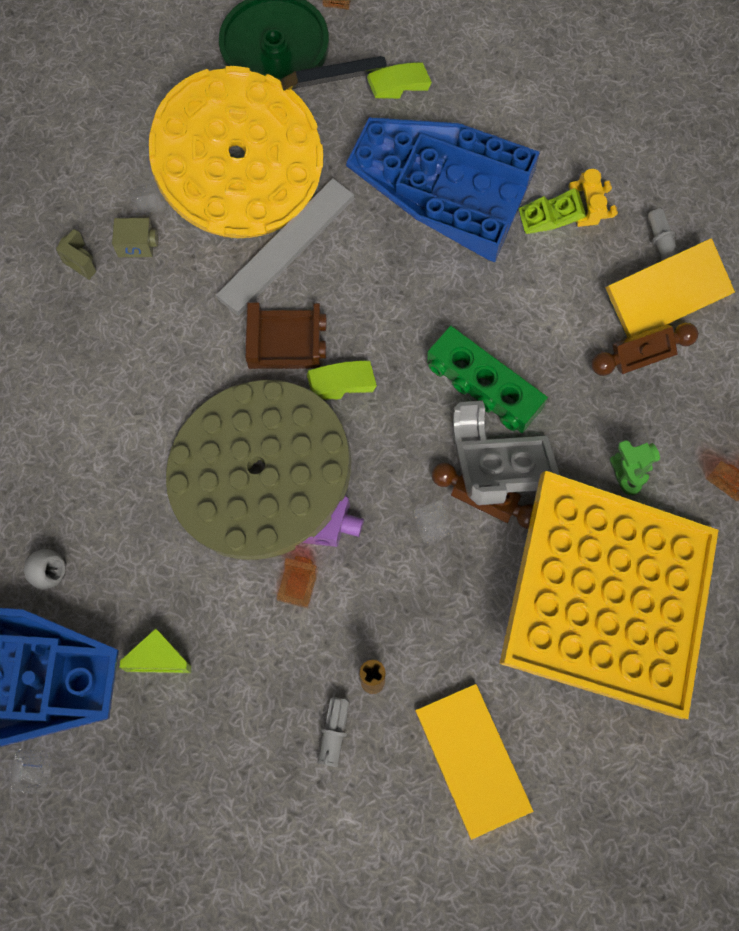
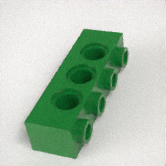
(504, 382)

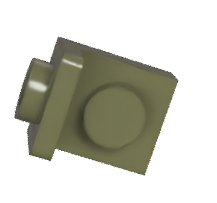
(74, 256)

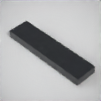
(332, 73)

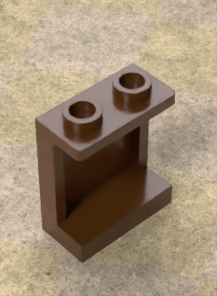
(284, 338)

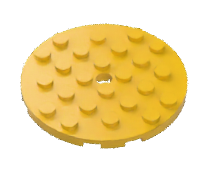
(227, 193)

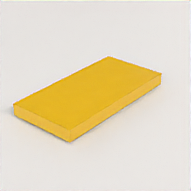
(670, 289)
(473, 761)

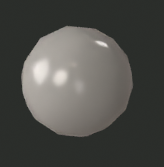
(44, 569)

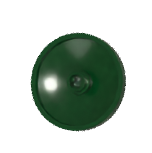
(274, 37)

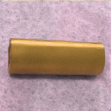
(370, 668)

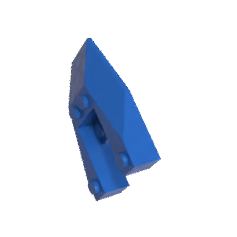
(50, 677)

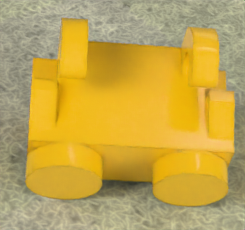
(594, 194)

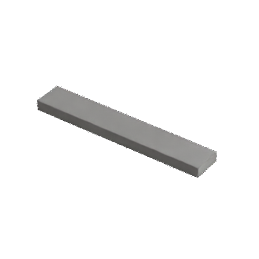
(285, 247)

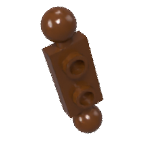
(644, 349)
(445, 475)

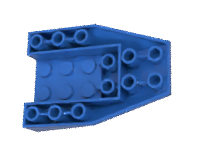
(447, 177)

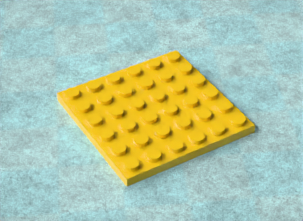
(611, 596)

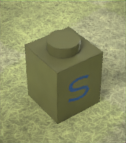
(134, 237)

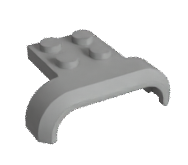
(497, 465)

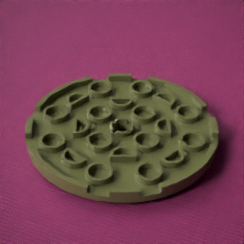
(266, 511)

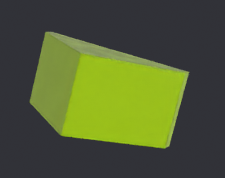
(155, 655)

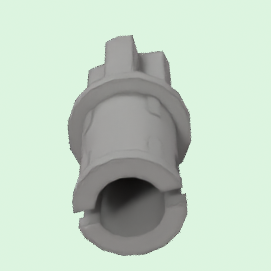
(662, 234)
(333, 732)

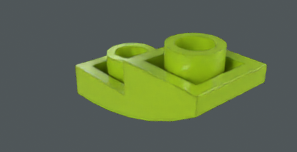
(392, 80)
(552, 213)
(342, 378)

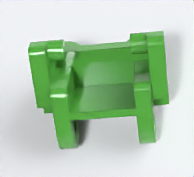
(636, 464)

